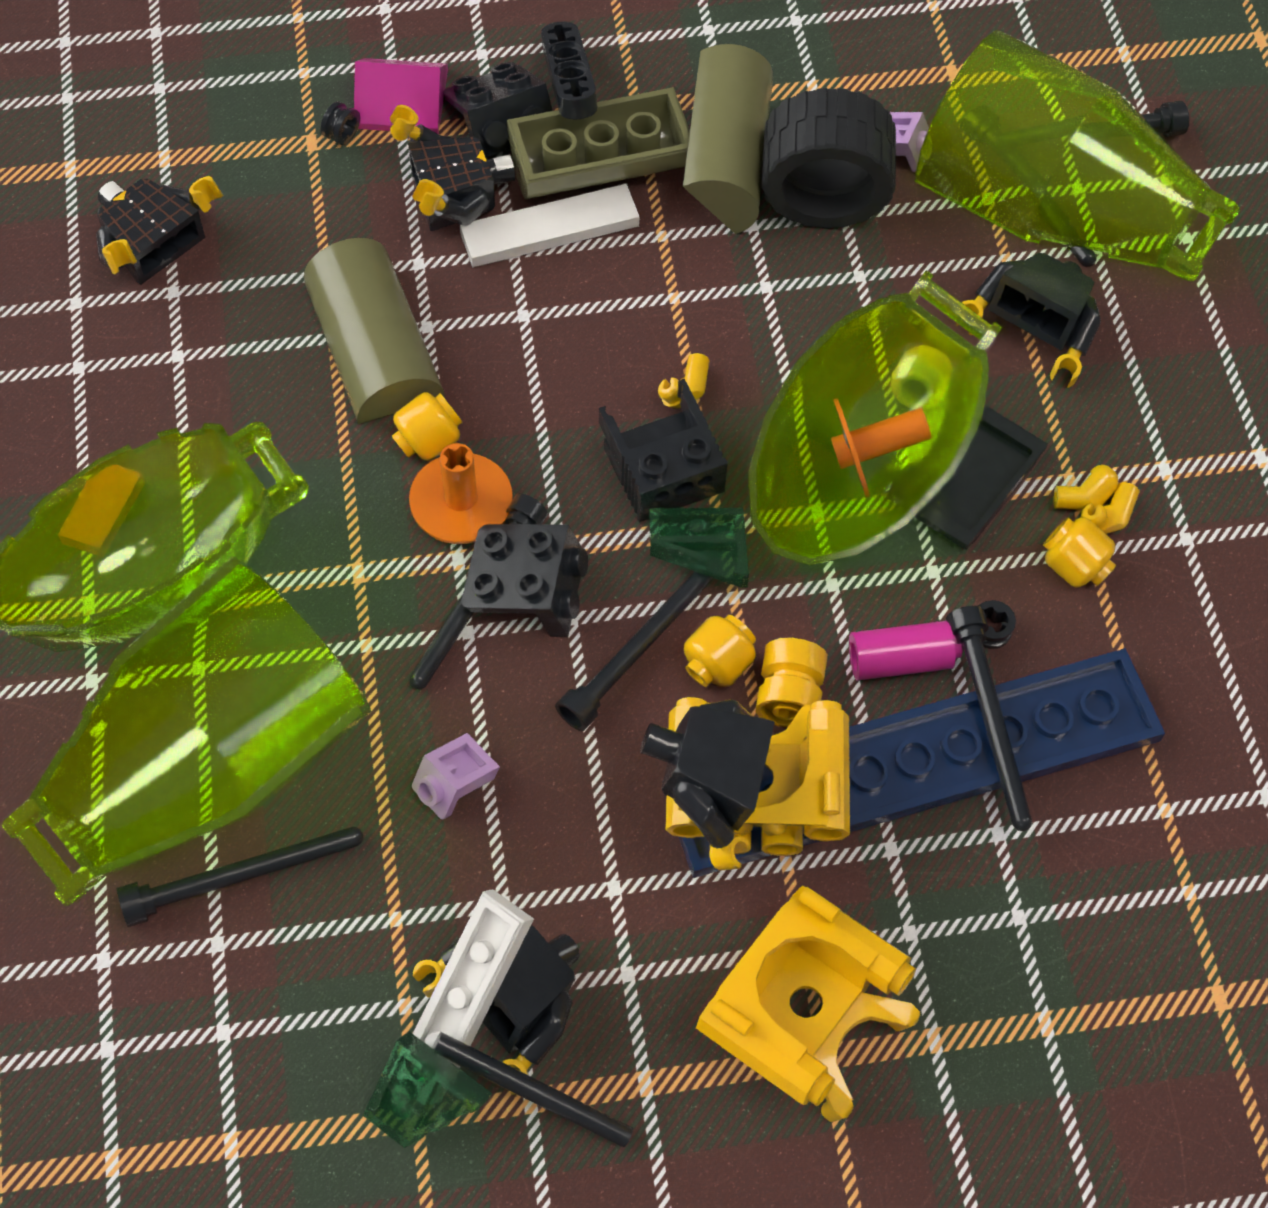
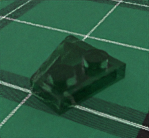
(702, 541)
(420, 1092)

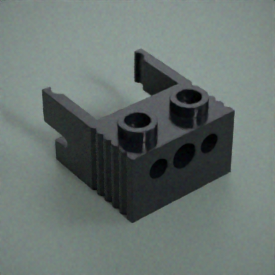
(666, 460)

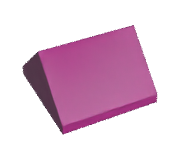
(390, 83)

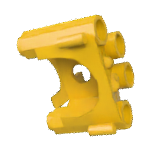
(807, 786)
(819, 950)

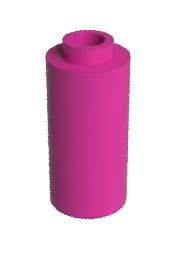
(903, 650)

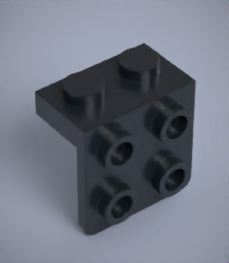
(494, 99)
(527, 572)

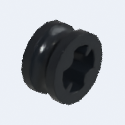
(340, 123)
(998, 612)

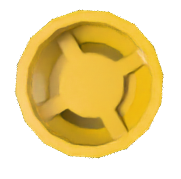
(792, 679)

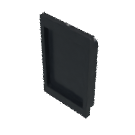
(984, 479)

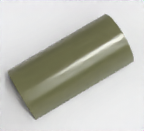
(728, 133)
(617, 143)
(369, 328)

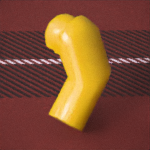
(695, 376)
(1094, 490)
(1118, 513)

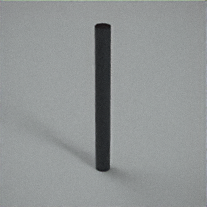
(533, 1090)

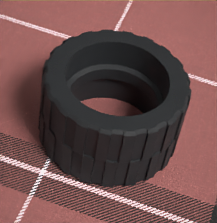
(829, 158)

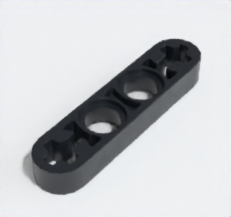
(569, 70)

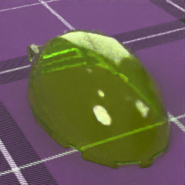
(878, 367)
(139, 535)

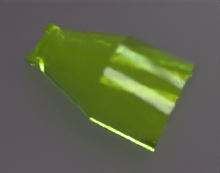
(1065, 161)
(189, 731)

